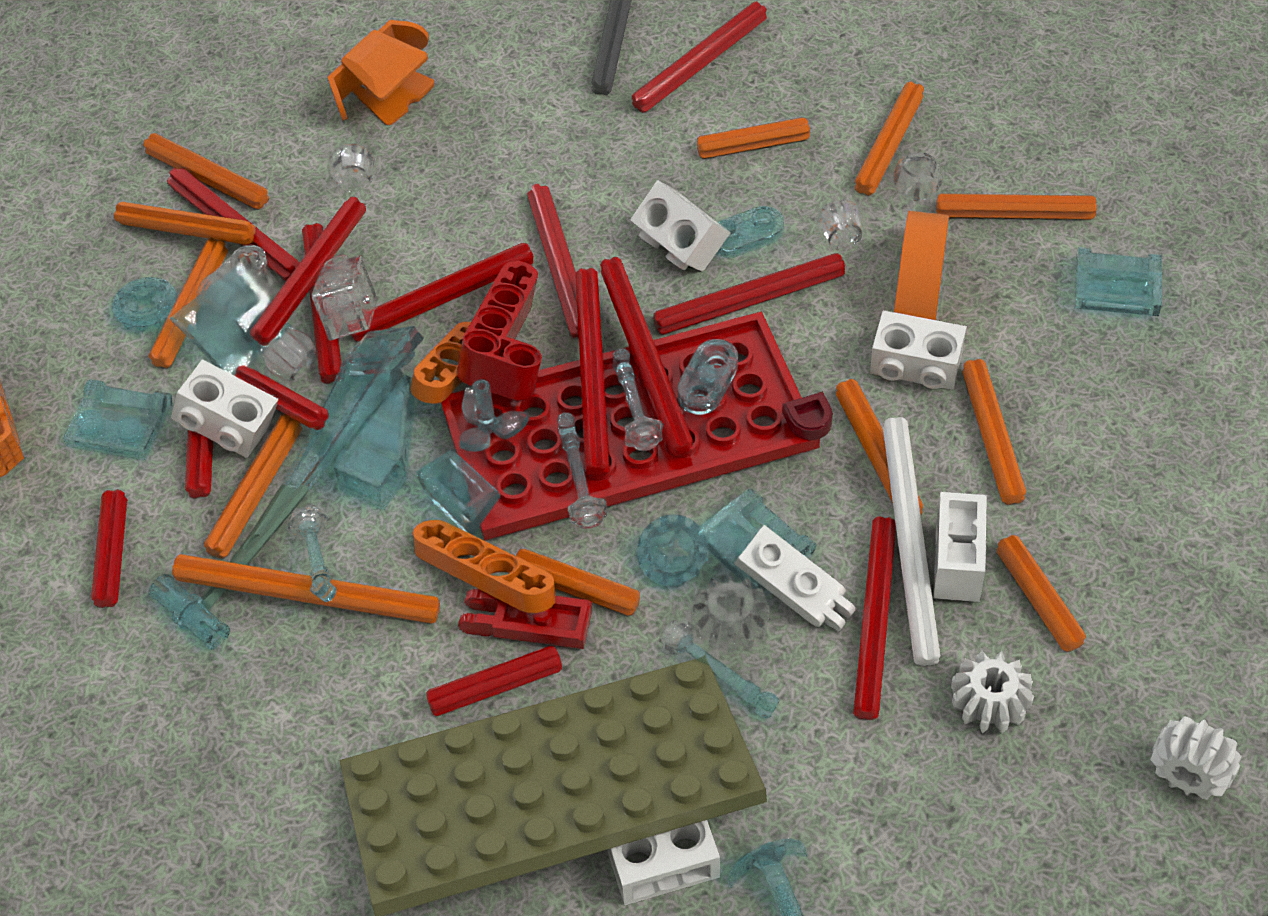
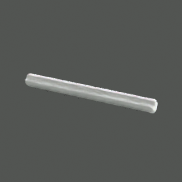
(911, 542)

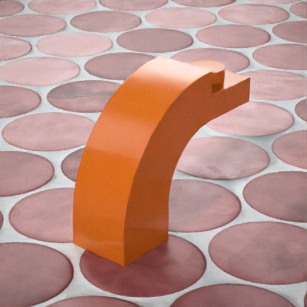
(921, 264)

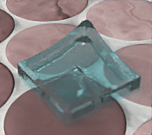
(222, 320)

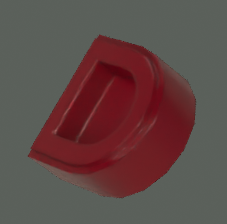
(809, 416)

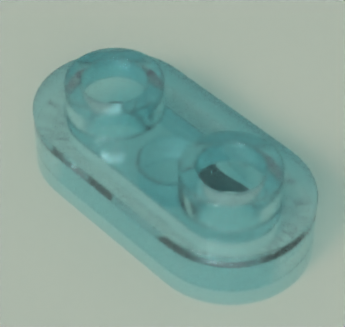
(751, 231)
(704, 379)

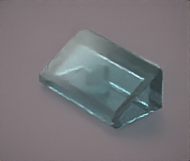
(458, 490)

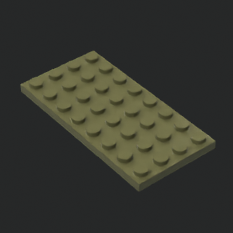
(546, 785)

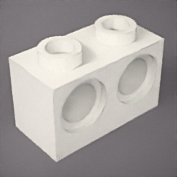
(682, 223)
(917, 350)
(224, 408)
(960, 546)
(667, 865)

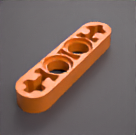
(523, 588)

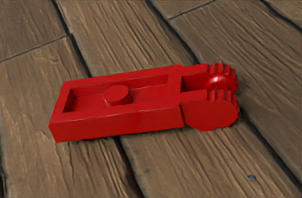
(561, 625)

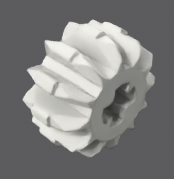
(1004, 705)
(1196, 758)

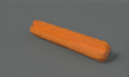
(753, 138)
(585, 584)
(1041, 593)

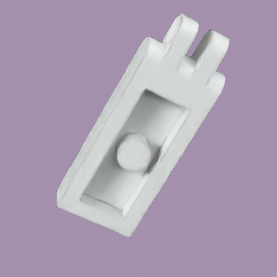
(795, 580)

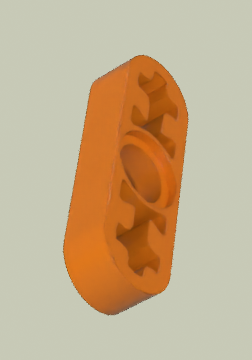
(423, 383)

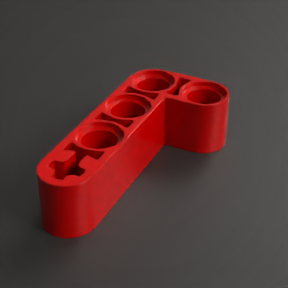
(490, 342)

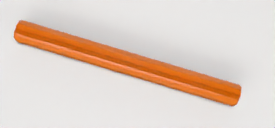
(297, 588)

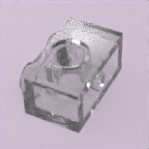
(344, 296)

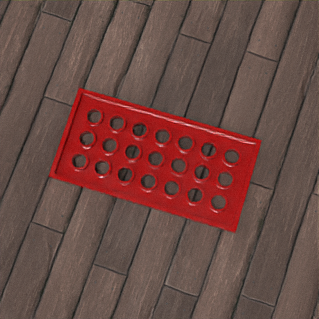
(632, 478)

